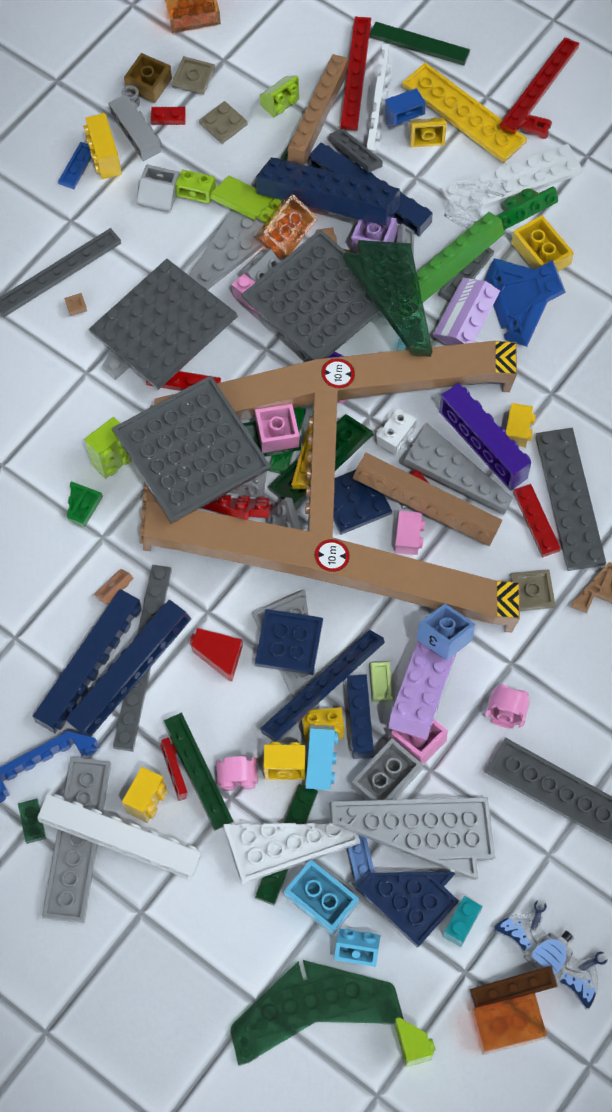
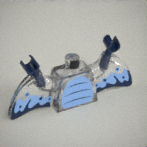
(549, 950)

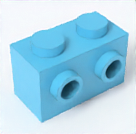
(357, 947)

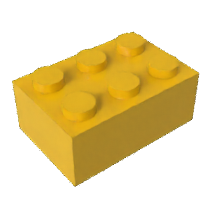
(102, 146)
(541, 244)

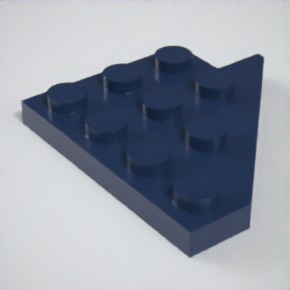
(410, 900)

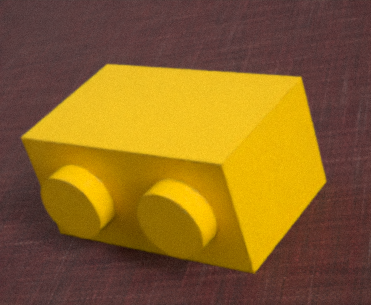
(519, 423)

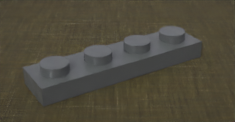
(355, 150)
(470, 271)

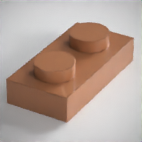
(118, 581)

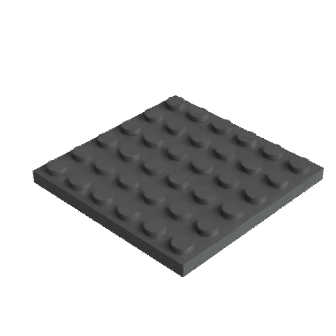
(313, 298)
(163, 323)
(191, 449)

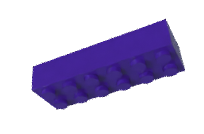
(485, 436)

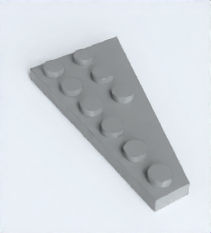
(446, 464)

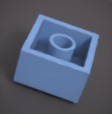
(445, 631)

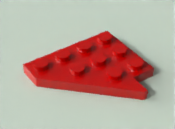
(242, 507)

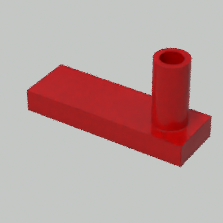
(169, 752)

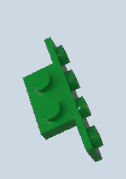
(525, 205)

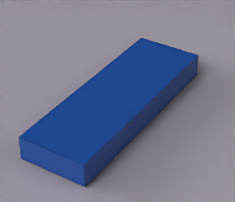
(76, 166)

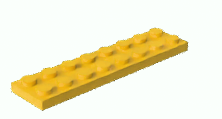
(464, 112)

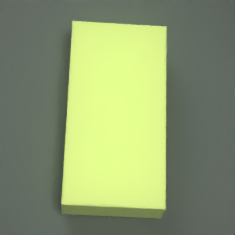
(381, 681)

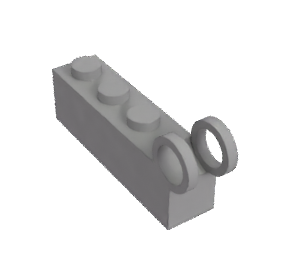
(133, 124)

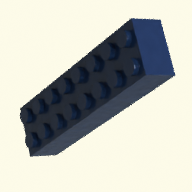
(329, 191)

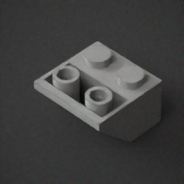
(157, 188)

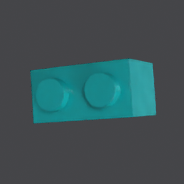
(462, 921)

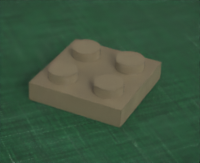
(193, 75)
(223, 122)
(535, 589)

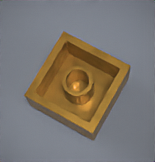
(149, 77)

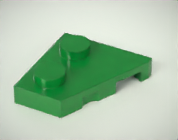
(82, 503)

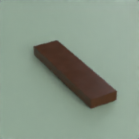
(514, 987)

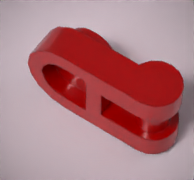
(530, 126)

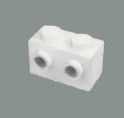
(396, 431)

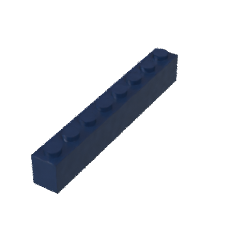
(409, 213)
(87, 661)
(128, 668)

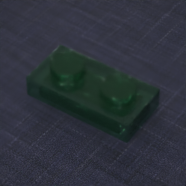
(32, 829)

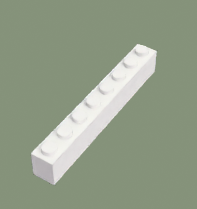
(119, 836)

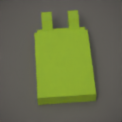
(244, 199)

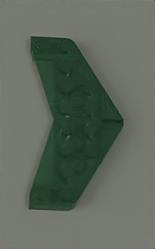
(298, 1003)

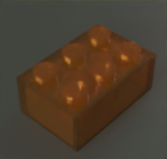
(192, 14)
(286, 227)
(508, 1024)

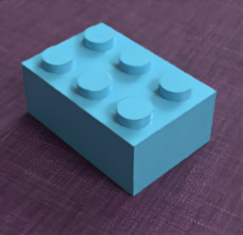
(321, 897)

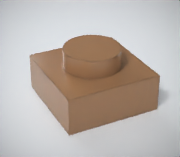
(75, 304)

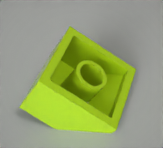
(413, 1043)

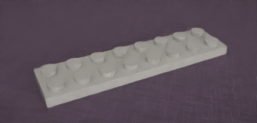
(74, 856)

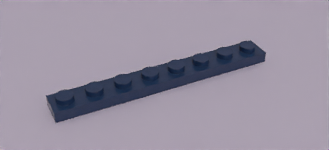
(322, 686)

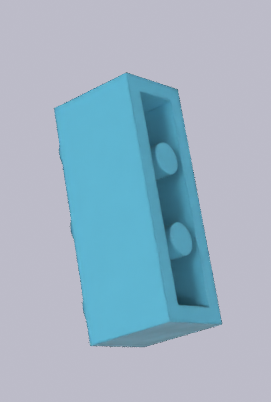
(320, 757)

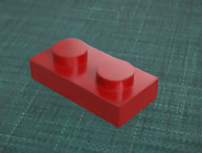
(168, 115)

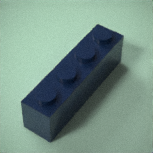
(360, 716)

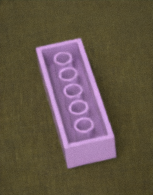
(420, 692)

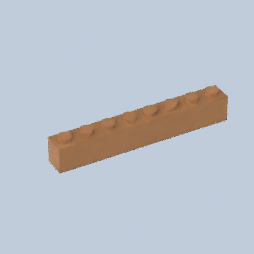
(318, 110)
(427, 499)

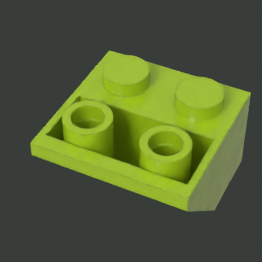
(280, 95)

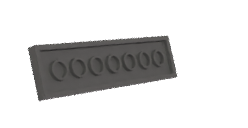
(570, 499)
(553, 788)

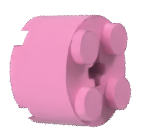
(508, 706)
(237, 772)

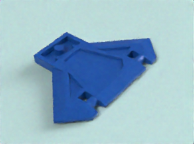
(522, 296)

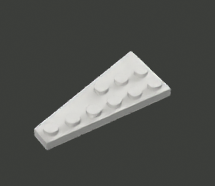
(381, 94)
(279, 846)

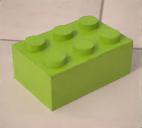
(105, 449)

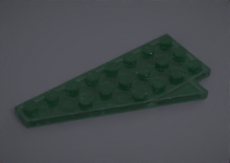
(392, 282)

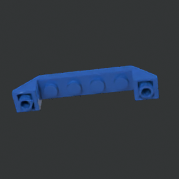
(85, 744)

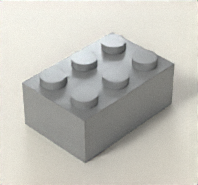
(387, 773)

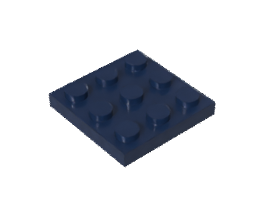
(357, 504)
(289, 642)

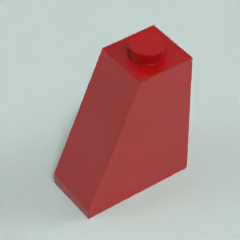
(218, 651)

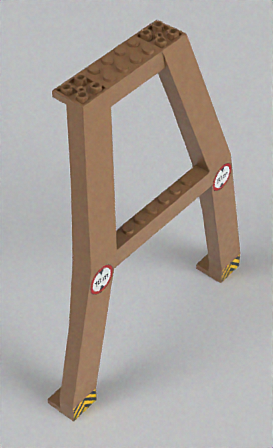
(315, 551)

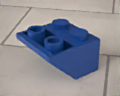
(404, 107)

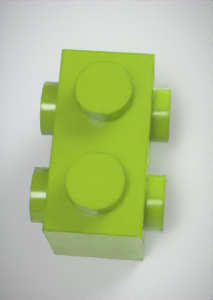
(195, 186)

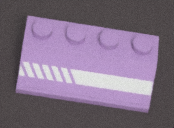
(466, 312)

